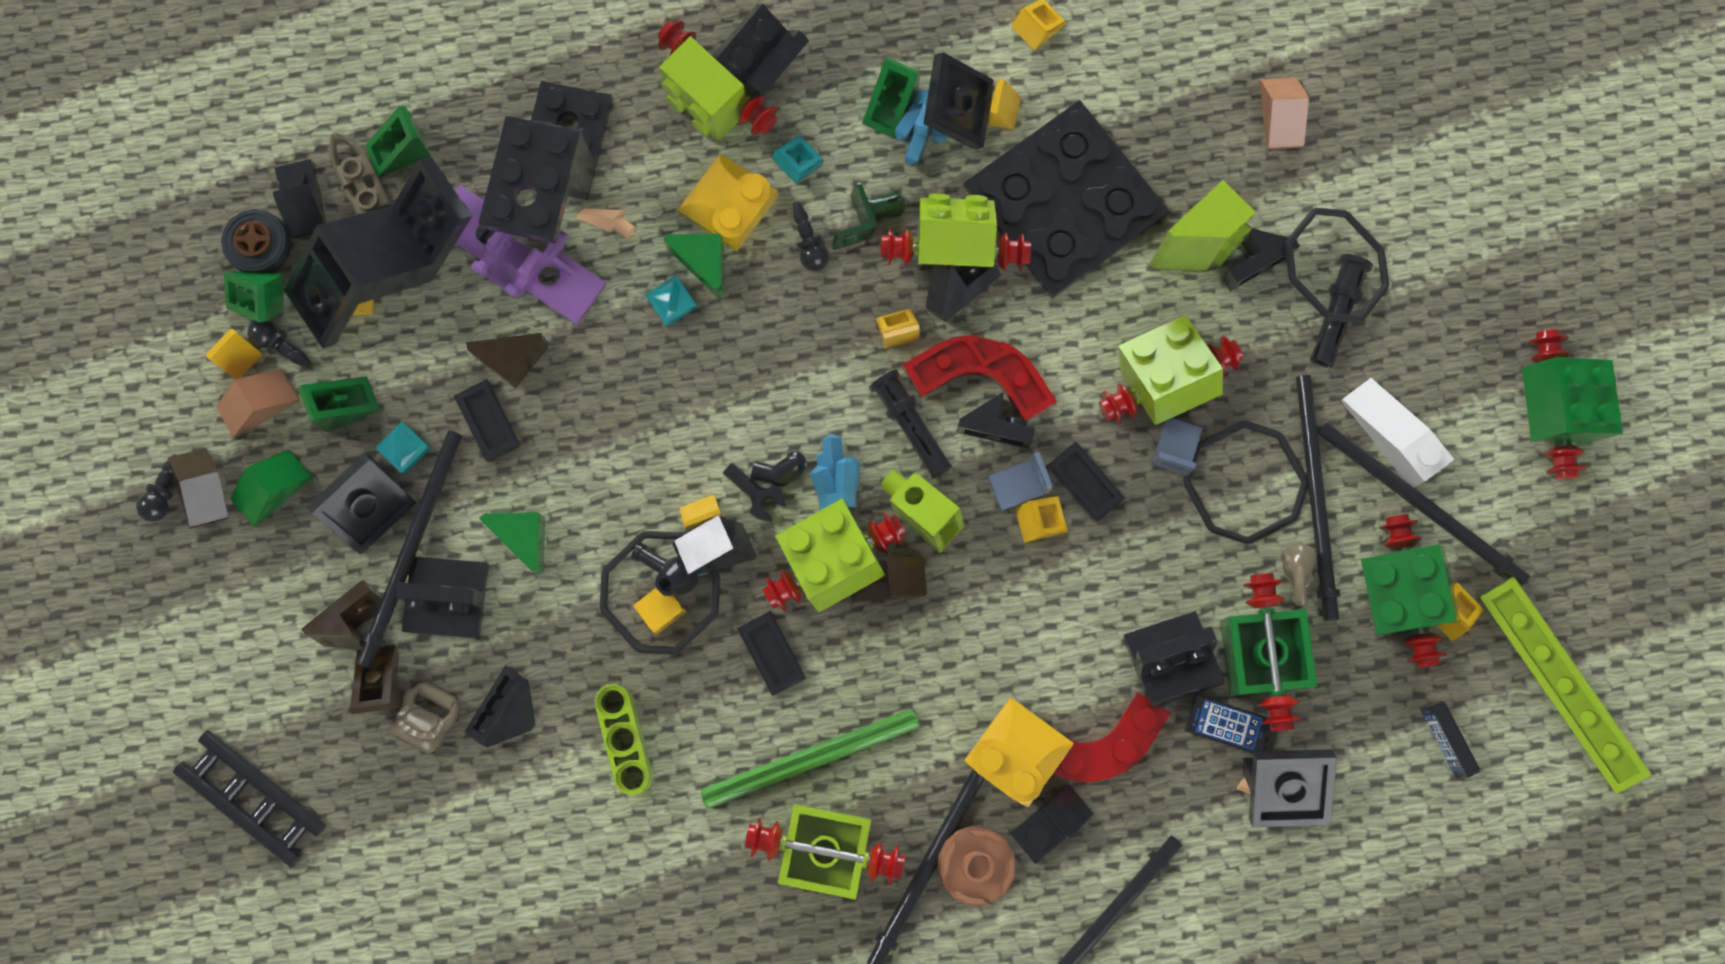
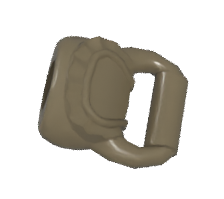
(1298, 568)
(420, 727)

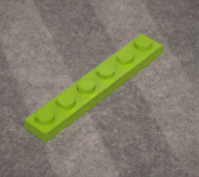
(1565, 685)

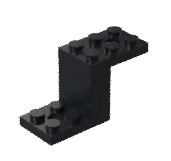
(547, 159)
(377, 252)

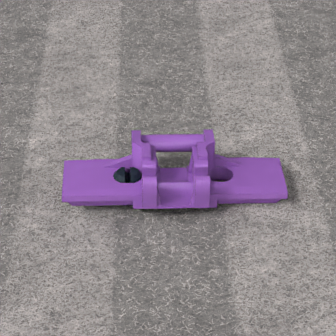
(518, 267)

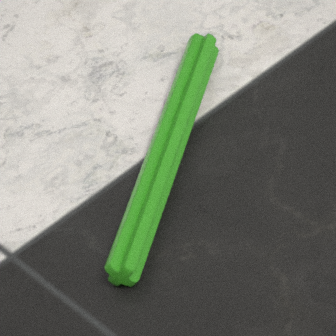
(810, 758)

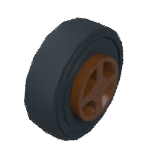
(246, 232)

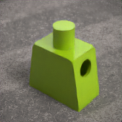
(933, 518)

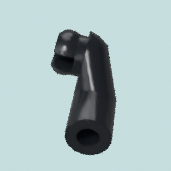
(781, 473)

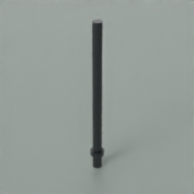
(1502, 563)
(1328, 591)
(374, 638)
(1157, 862)
(888, 938)

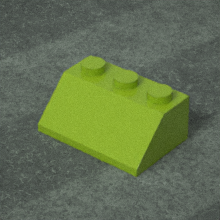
(1206, 232)

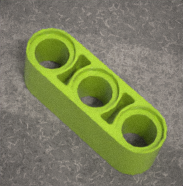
(610, 725)

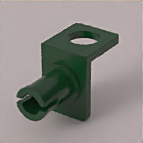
(868, 212)

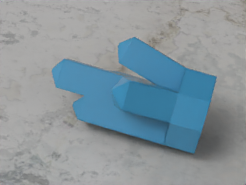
(913, 122)
(835, 475)

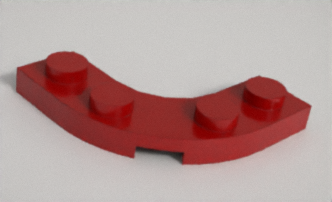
(984, 358)
(1118, 749)

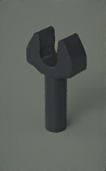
(754, 492)

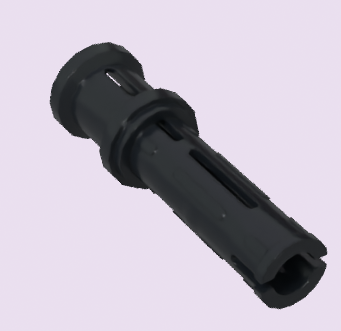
(1344, 295)
(906, 404)

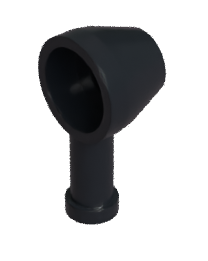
(670, 577)

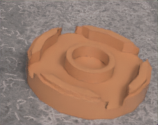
(976, 866)

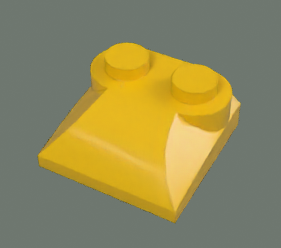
(729, 201)
(1018, 752)

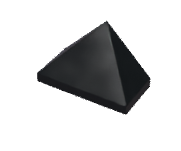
(504, 712)

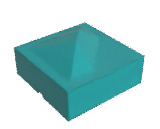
(797, 159)
(671, 301)
(403, 448)

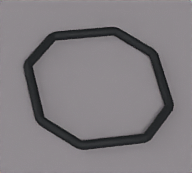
(1307, 294)
(1293, 460)
(622, 630)

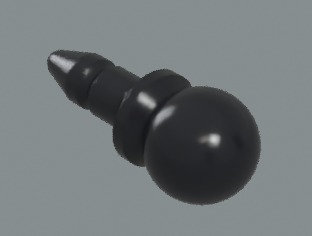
(813, 255)
(267, 336)
(154, 504)

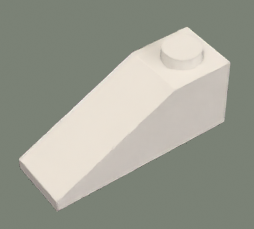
(1397, 433)

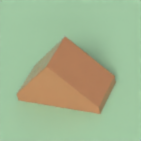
(1284, 112)
(256, 400)

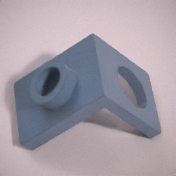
(1177, 447)
(1021, 483)

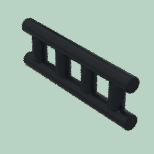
(225, 803)

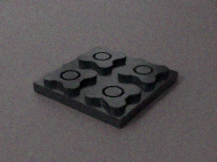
(1068, 197)

